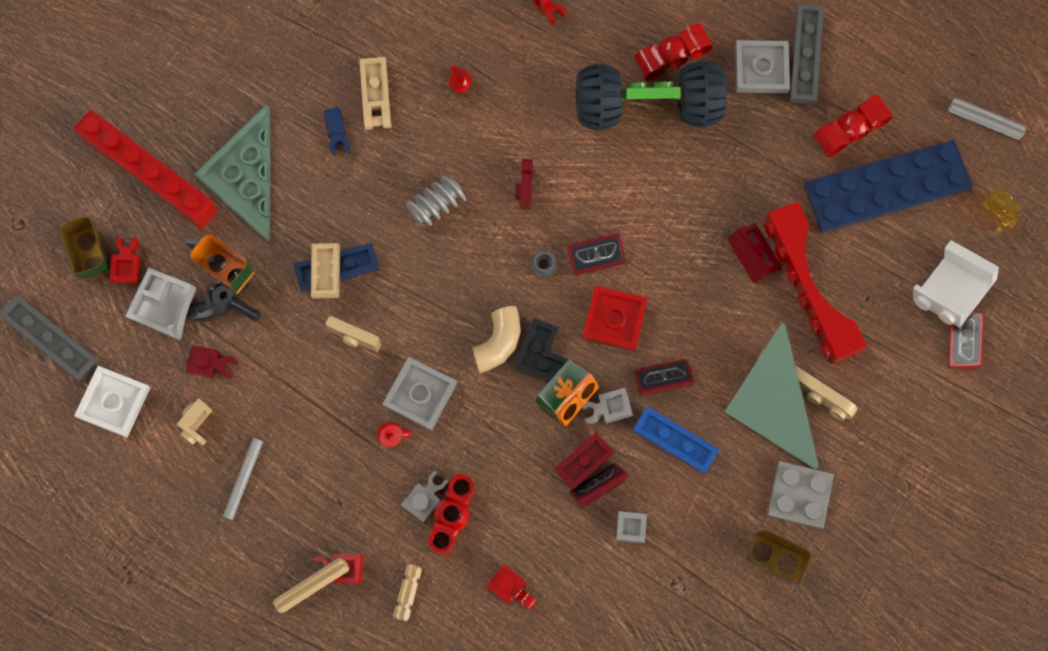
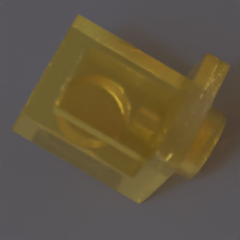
(1004, 207)

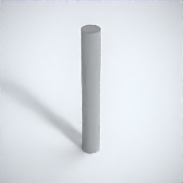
(242, 479)

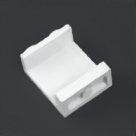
(956, 285)

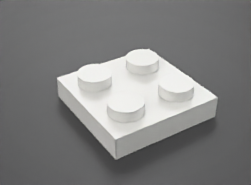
(112, 401)

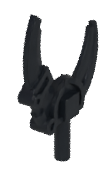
(219, 297)

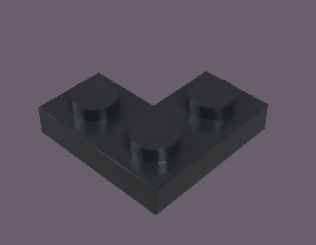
(535, 353)

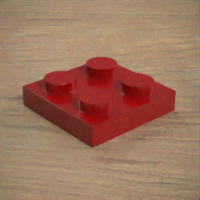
(615, 318)

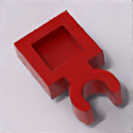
(126, 265)
(355, 564)

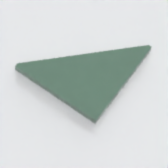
(242, 173)
(773, 400)

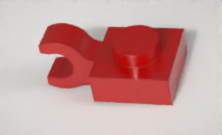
(547, 8)
(508, 586)

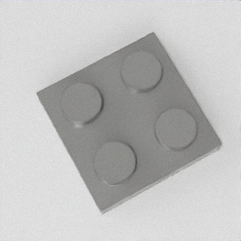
(762, 66)
(420, 394)
(800, 495)

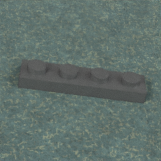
(806, 54)
(49, 338)

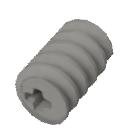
(435, 200)

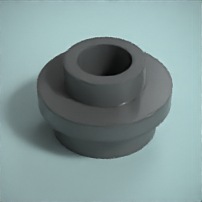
(540, 257)

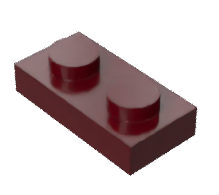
(584, 461)

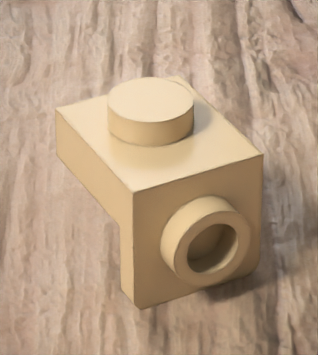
(192, 418)

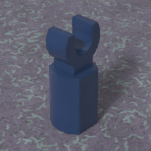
(335, 129)

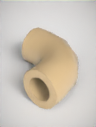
(502, 342)

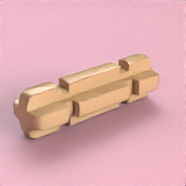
(407, 592)

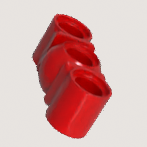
(673, 52)
(853, 125)
(456, 501)

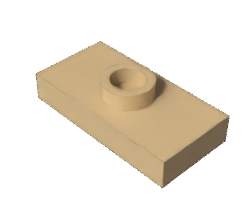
(325, 270)
(353, 335)

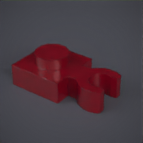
(524, 190)
(206, 362)

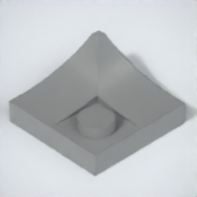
(162, 303)

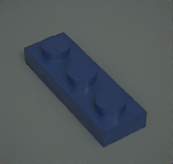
(353, 263)

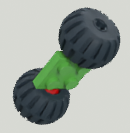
(699, 95)

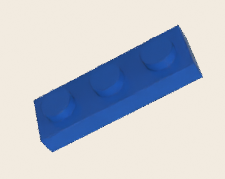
(675, 440)

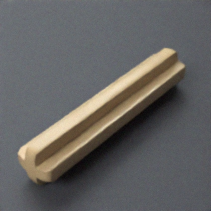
(311, 585)

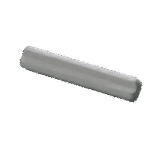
(987, 118)

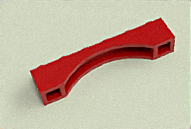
(142, 165)
(837, 333)

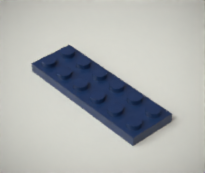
(887, 186)

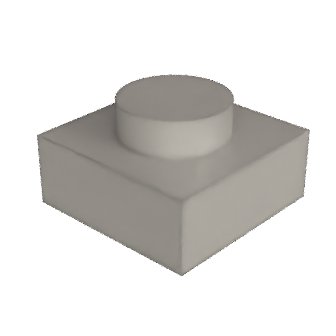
(631, 527)

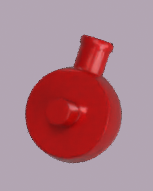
(459, 80)
(390, 434)

